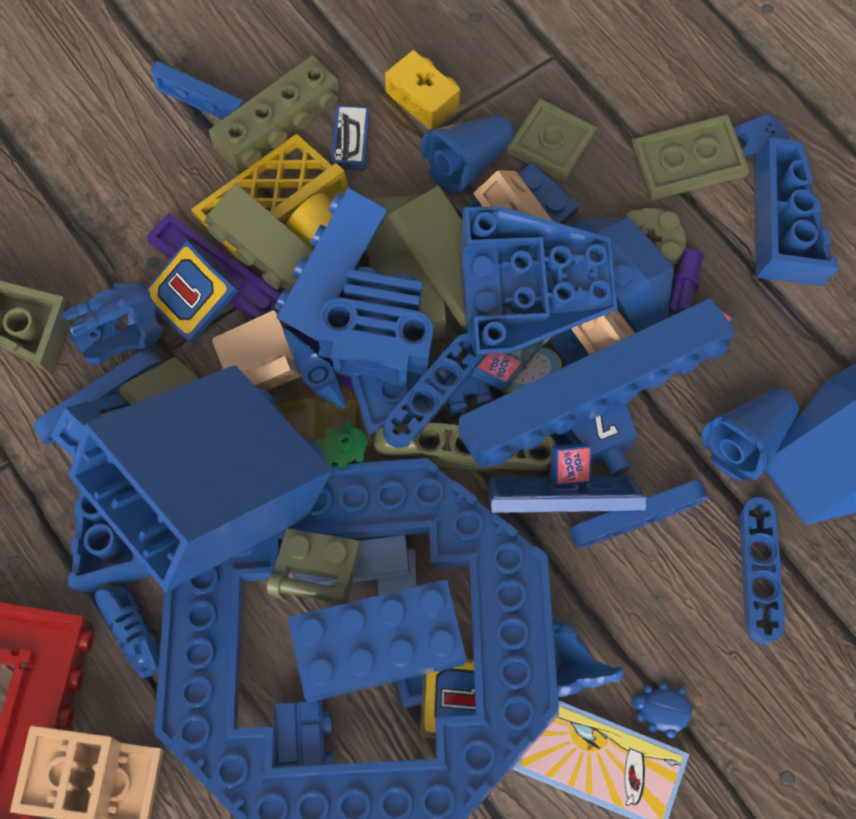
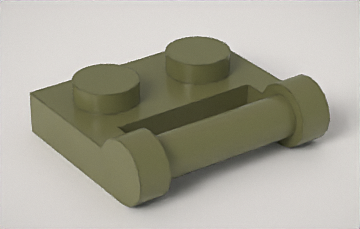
(316, 556)

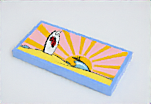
(606, 764)

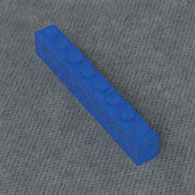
(594, 383)

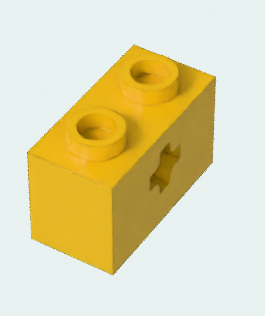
(422, 90)

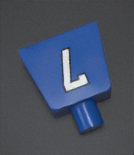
(609, 437)

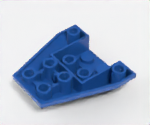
(530, 278)
(819, 454)

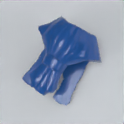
(111, 304)

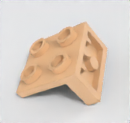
(259, 352)

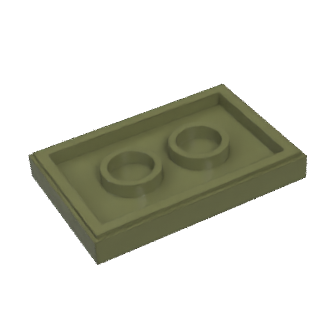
(690, 157)

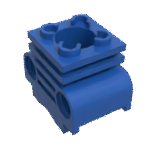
(378, 320)

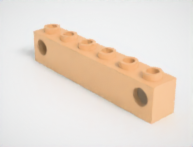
(511, 192)

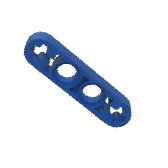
(104, 386)
(437, 392)
(621, 522)
(756, 569)

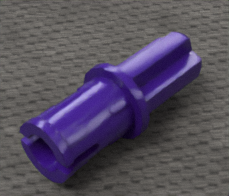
(686, 280)

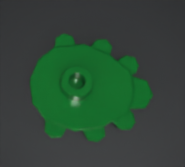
(343, 445)

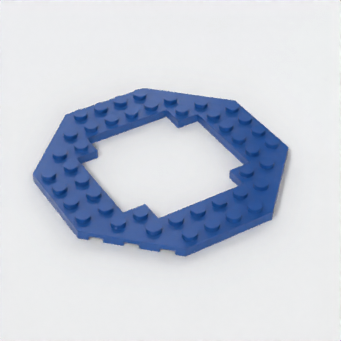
(473, 752)

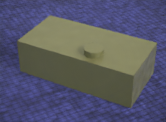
(392, 256)

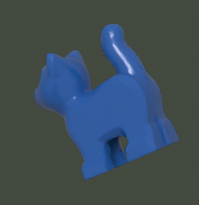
(471, 389)

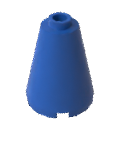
(465, 150)
(750, 433)

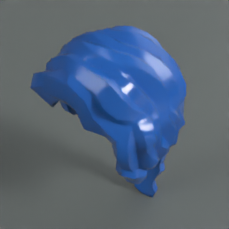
(574, 663)

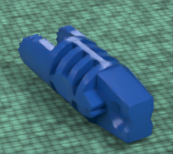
(130, 629)

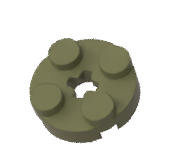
(665, 228)

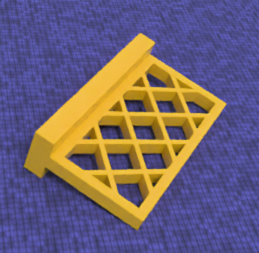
(329, 182)

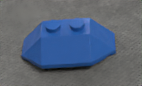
(640, 271)

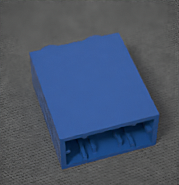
(198, 474)

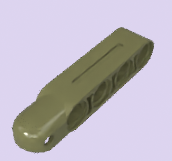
(449, 456)

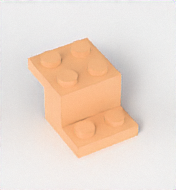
(85, 777)

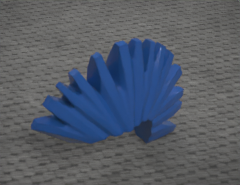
(315, 372)

